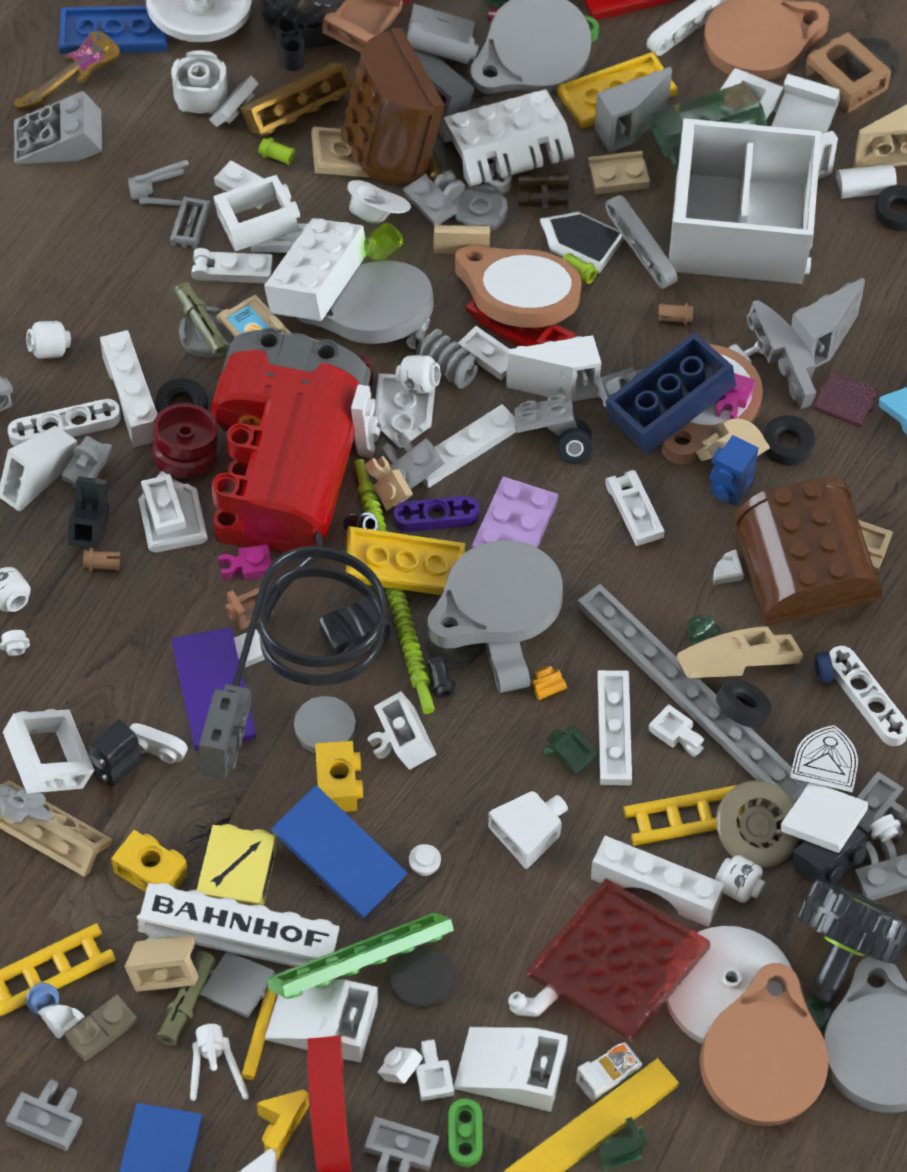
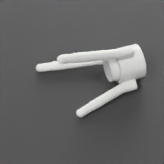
(211, 1044)

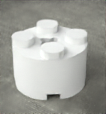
(199, 82)

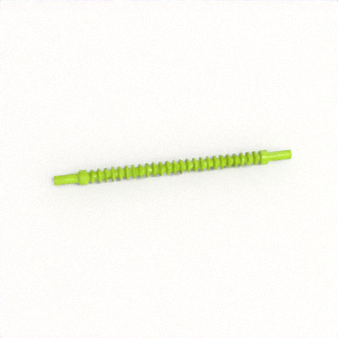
(407, 634)

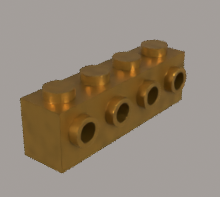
(296, 98)

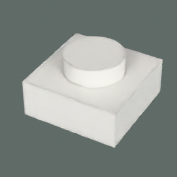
(399, 1064)

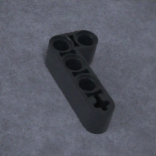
(295, 38)

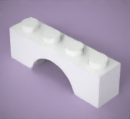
(130, 385)
(688, 891)

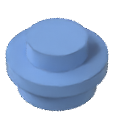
(41, 996)

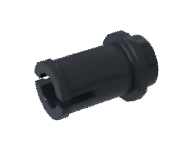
(364, 520)
(442, 684)

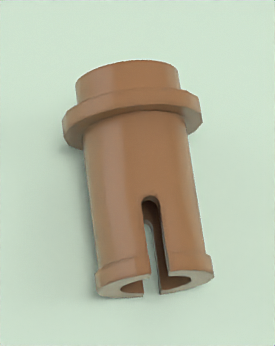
(676, 313)
(101, 560)

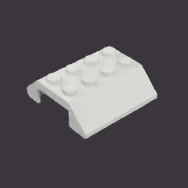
(509, 130)

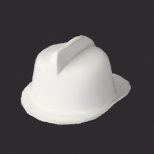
(374, 203)

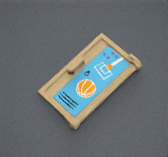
(249, 316)

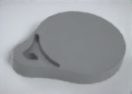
(533, 47)
(380, 303)
(497, 596)
(870, 1040)

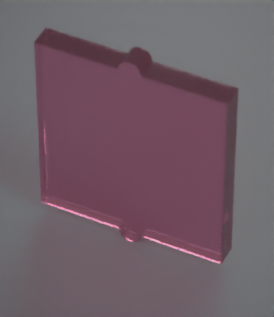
(846, 399)

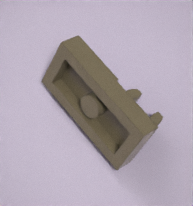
(101, 1028)

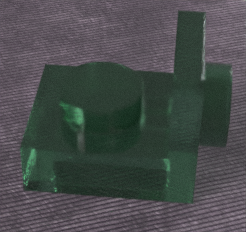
(570, 748)
(622, 1150)

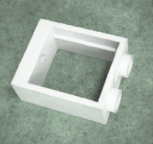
(261, 227)
(50, 776)

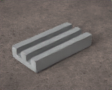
(186, 239)

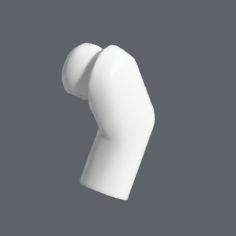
(533, 1007)

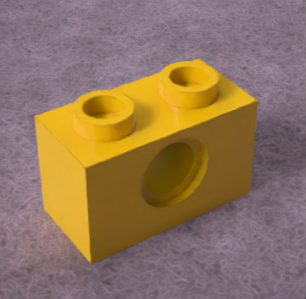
(334, 760)
(141, 849)

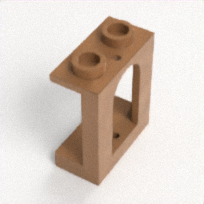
(853, 93)

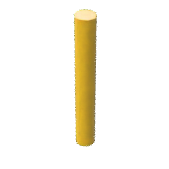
(259, 1034)

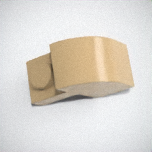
(738, 427)

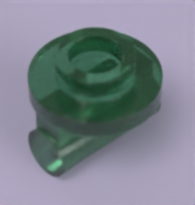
(701, 628)

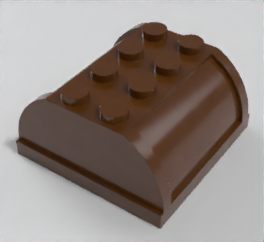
(392, 111)
(805, 550)

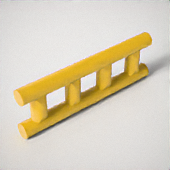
(672, 806)
(56, 952)

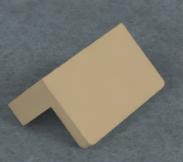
(451, 238)
(162, 963)

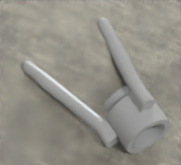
(141, 185)

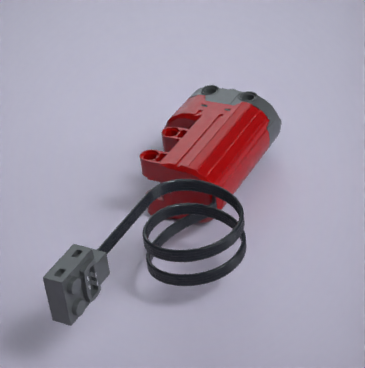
(294, 415)

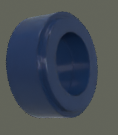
(823, 667)

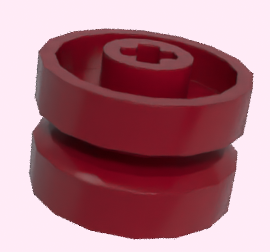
(184, 440)

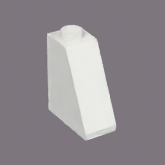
(34, 466)

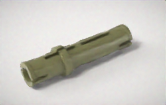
(196, 310)
(181, 1009)

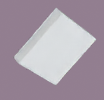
(824, 816)

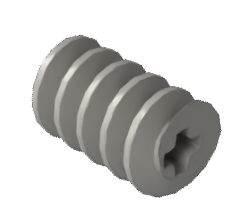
(452, 361)

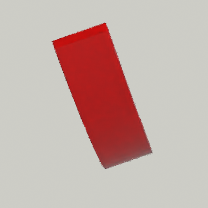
(519, 335)
(328, 1104)

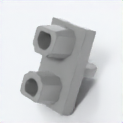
(613, 382)
(87, 460)

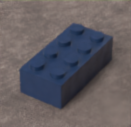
(671, 392)

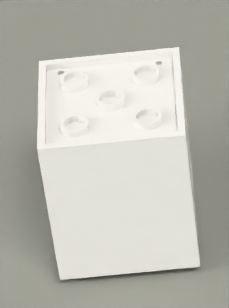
(745, 201)

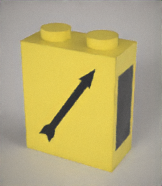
(238, 864)

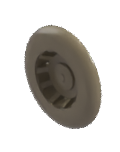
(756, 823)

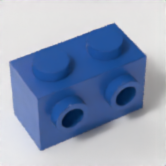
(733, 470)

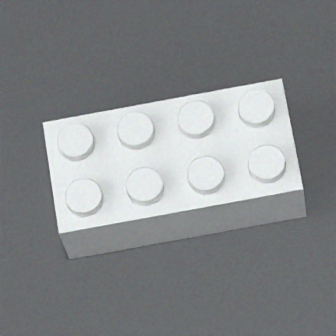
(316, 269)

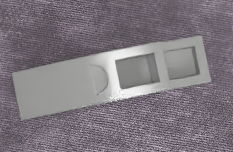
(784, 346)

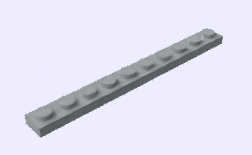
(687, 692)

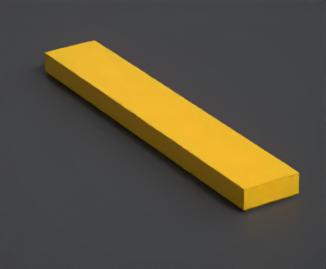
(599, 1121)

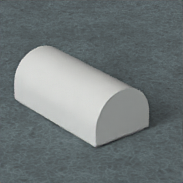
(865, 180)

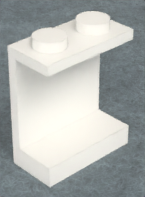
(806, 105)

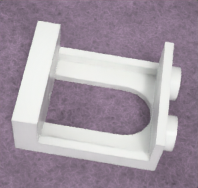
(766, 92)

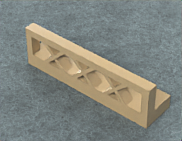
(63, 843)

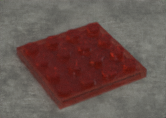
(618, 959)

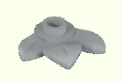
(18, 804)

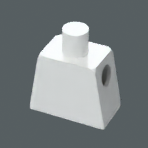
(528, 825)

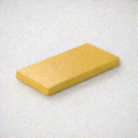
(581, 93)
(403, 559)

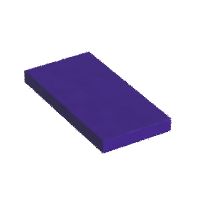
(205, 664)

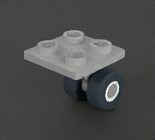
(557, 414)

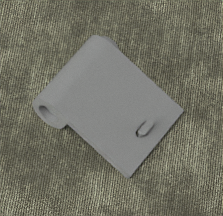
(442, 34)

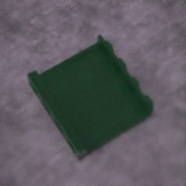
(728, 105)

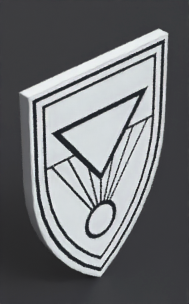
(826, 759)

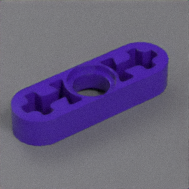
(428, 523)

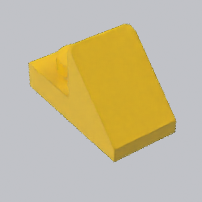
(286, 1114)

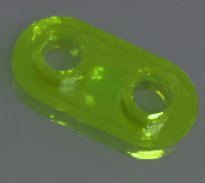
(383, 242)

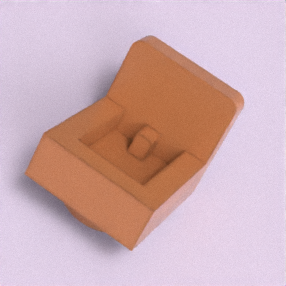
(242, 607)

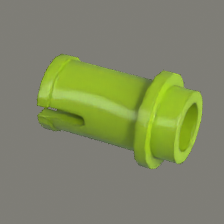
(277, 151)
(586, 270)

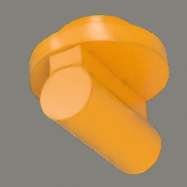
(547, 682)

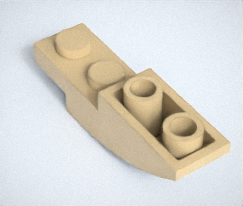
(735, 650)

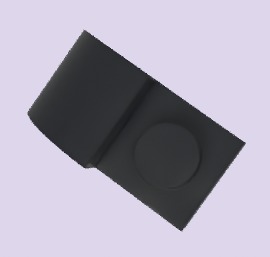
(90, 513)

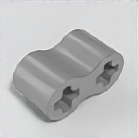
(508, 666)

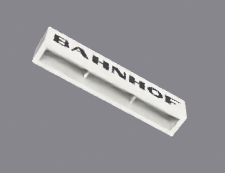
(235, 926)

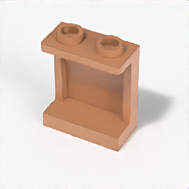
(360, 21)

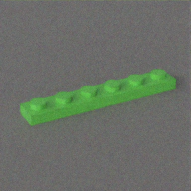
(351, 958)

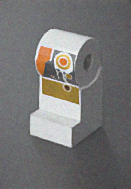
(607, 1072)

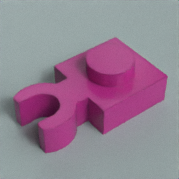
(736, 397)
(251, 563)

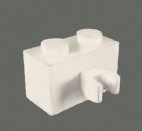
(402, 732)

